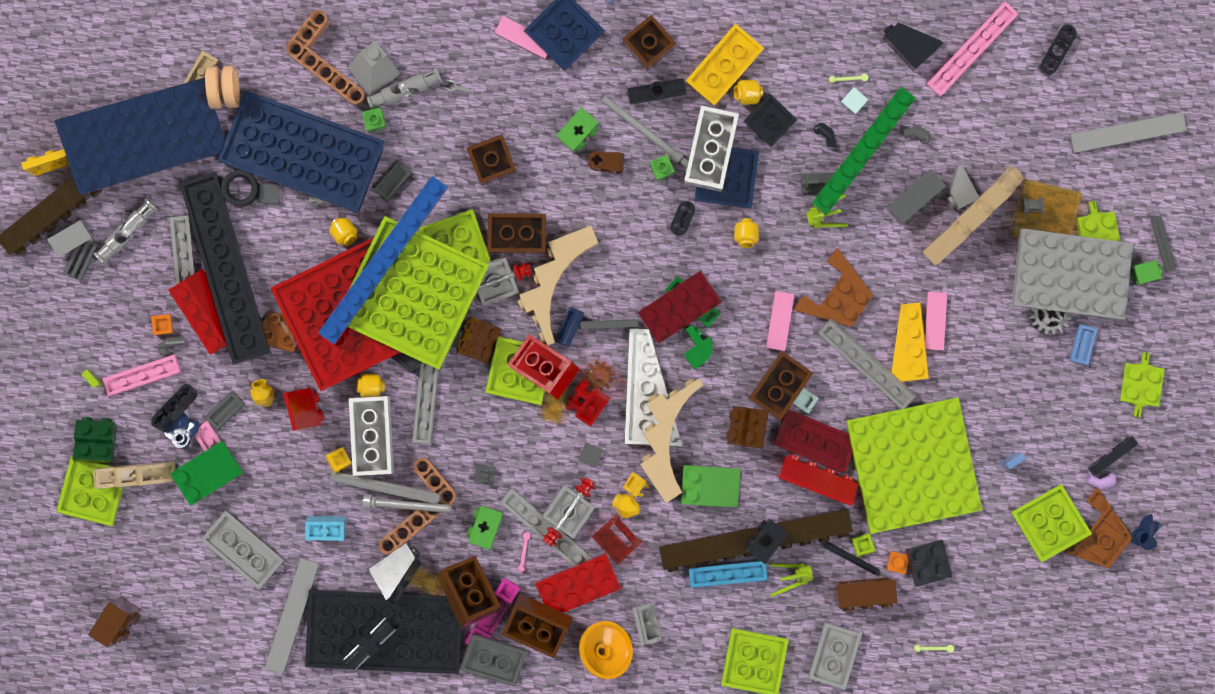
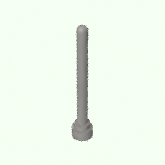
(371, 502)

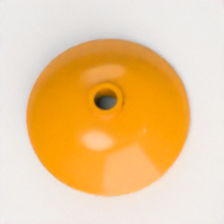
(615, 648)

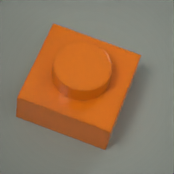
(162, 324)
(897, 562)

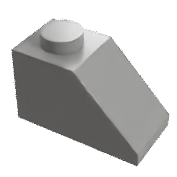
(961, 190)

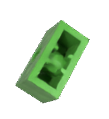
(567, 133)
(493, 519)

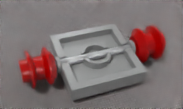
(500, 280)
(568, 511)

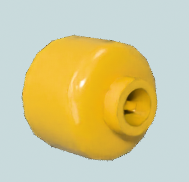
(748, 92)
(343, 231)
(746, 233)
(370, 385)

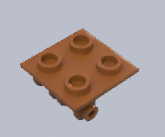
(278, 332)

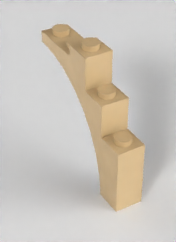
(974, 215)
(539, 300)
(658, 436)

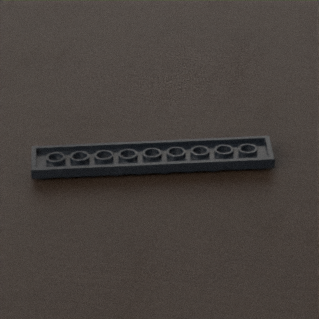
(225, 268)

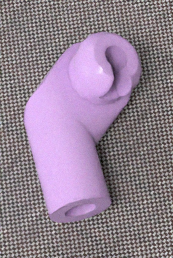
(1104, 483)

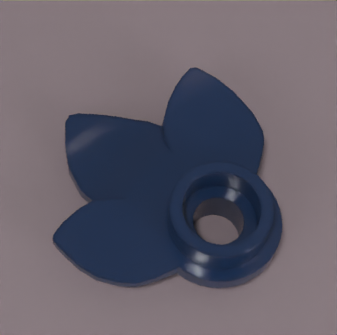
(179, 428)
(1144, 533)

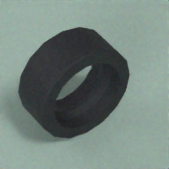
(237, 202)

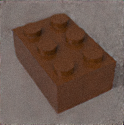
(516, 233)
(780, 385)
(468, 591)
(865, 593)
(115, 622)
(537, 625)

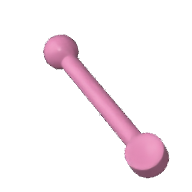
(521, 568)

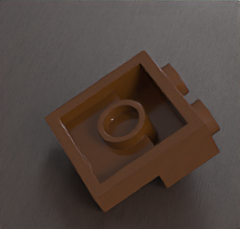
(478, 340)
(747, 427)

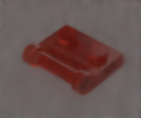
(612, 543)

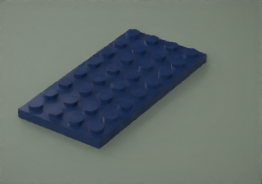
(140, 136)
(302, 151)

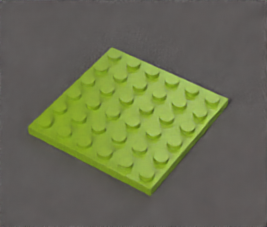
(420, 297)
(914, 465)

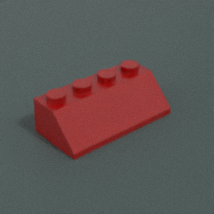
(198, 307)
(818, 480)

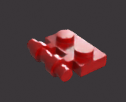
(593, 405)

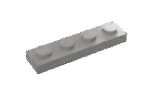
(182, 247)

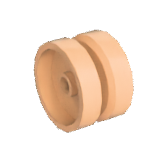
(222, 87)

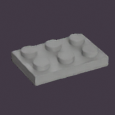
(834, 655)

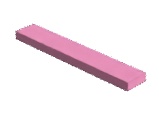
(972, 49)

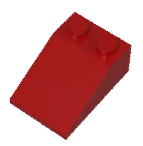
(543, 367)
(304, 409)

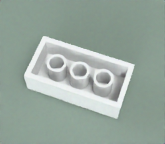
(711, 148)
(371, 436)

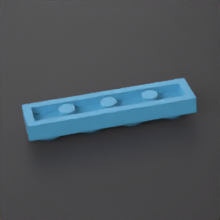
(727, 574)

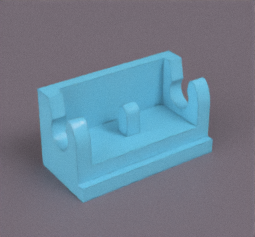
(325, 528)

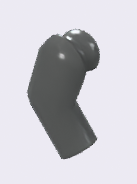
(919, 132)
(170, 342)

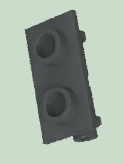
(814, 182)

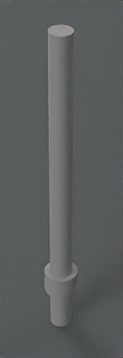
(677, 156)

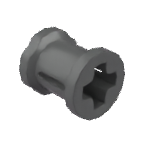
(1032, 205)

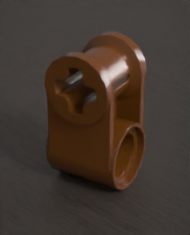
(610, 162)

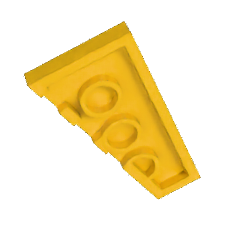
(910, 347)

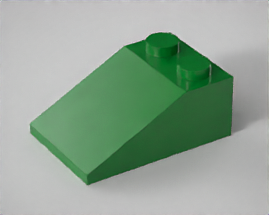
(206, 473)

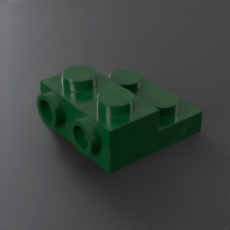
(94, 440)

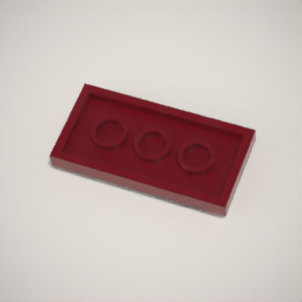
(680, 306)
(814, 441)

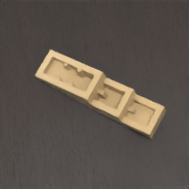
(133, 475)

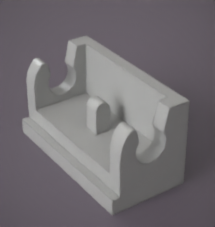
(70, 238)
(646, 623)

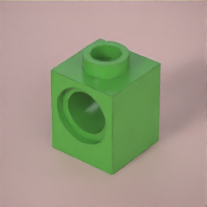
(374, 120)
(661, 168)
(1146, 272)

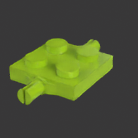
(1098, 224)
(1142, 384)

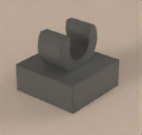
(484, 474)

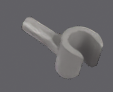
(453, 86)

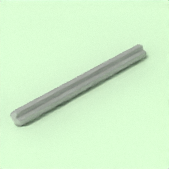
(386, 487)

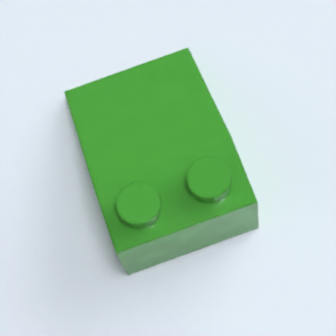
(710, 486)

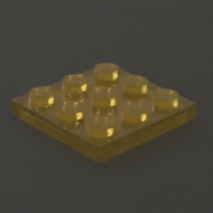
(1059, 209)

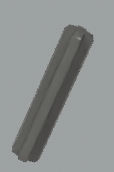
(1163, 243)

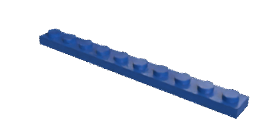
(383, 260)

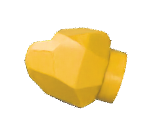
(262, 393)
(626, 505)

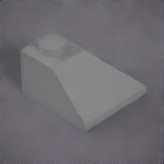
(373, 69)

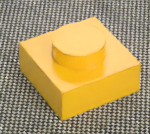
(338, 460)

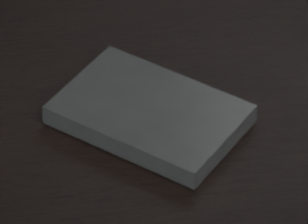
(493, 659)

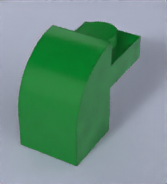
(702, 351)

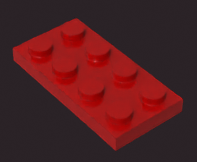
(578, 584)

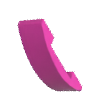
(505, 595)

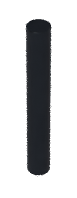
(850, 557)

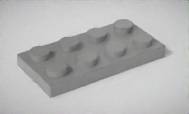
(242, 549)

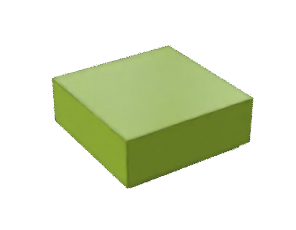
(92, 379)
(863, 544)

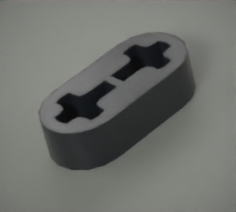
(678, 215)

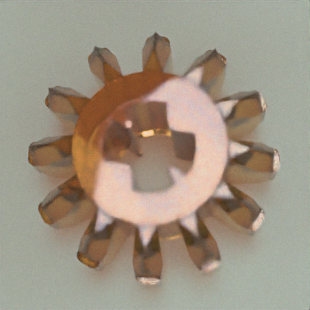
(603, 371)

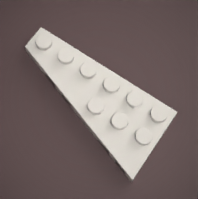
(643, 382)

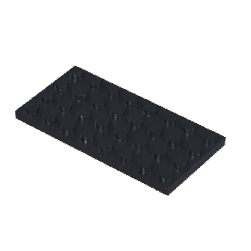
(424, 638)

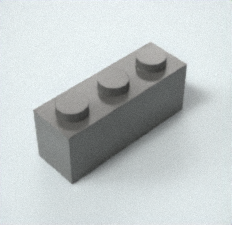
(916, 197)

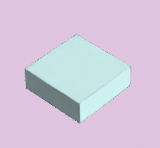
(854, 100)
(805, 400)

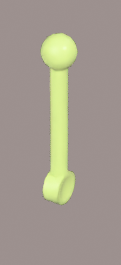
(864, 77)
(917, 648)

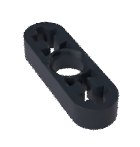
(1046, 59)
(167, 420)
(1117, 452)

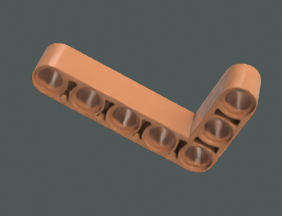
(320, 65)
(427, 517)

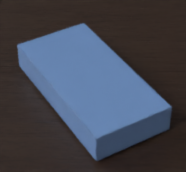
(1083, 344)
(1012, 461)

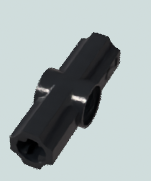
(669, 89)
(370, 644)

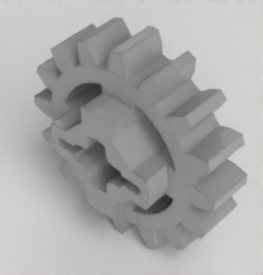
(1042, 324)

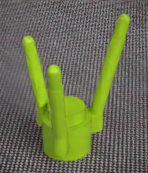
(815, 217)
(802, 574)

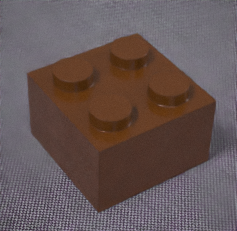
(649, 43)
(491, 160)

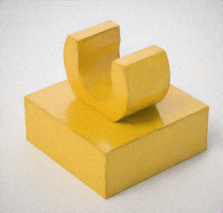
(635, 484)

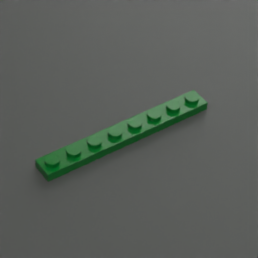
(863, 151)

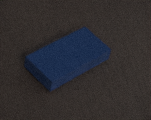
(569, 327)

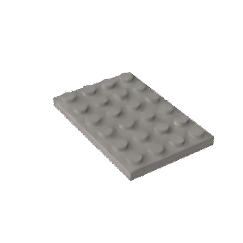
(1072, 274)

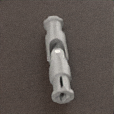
(415, 84)
(135, 221)

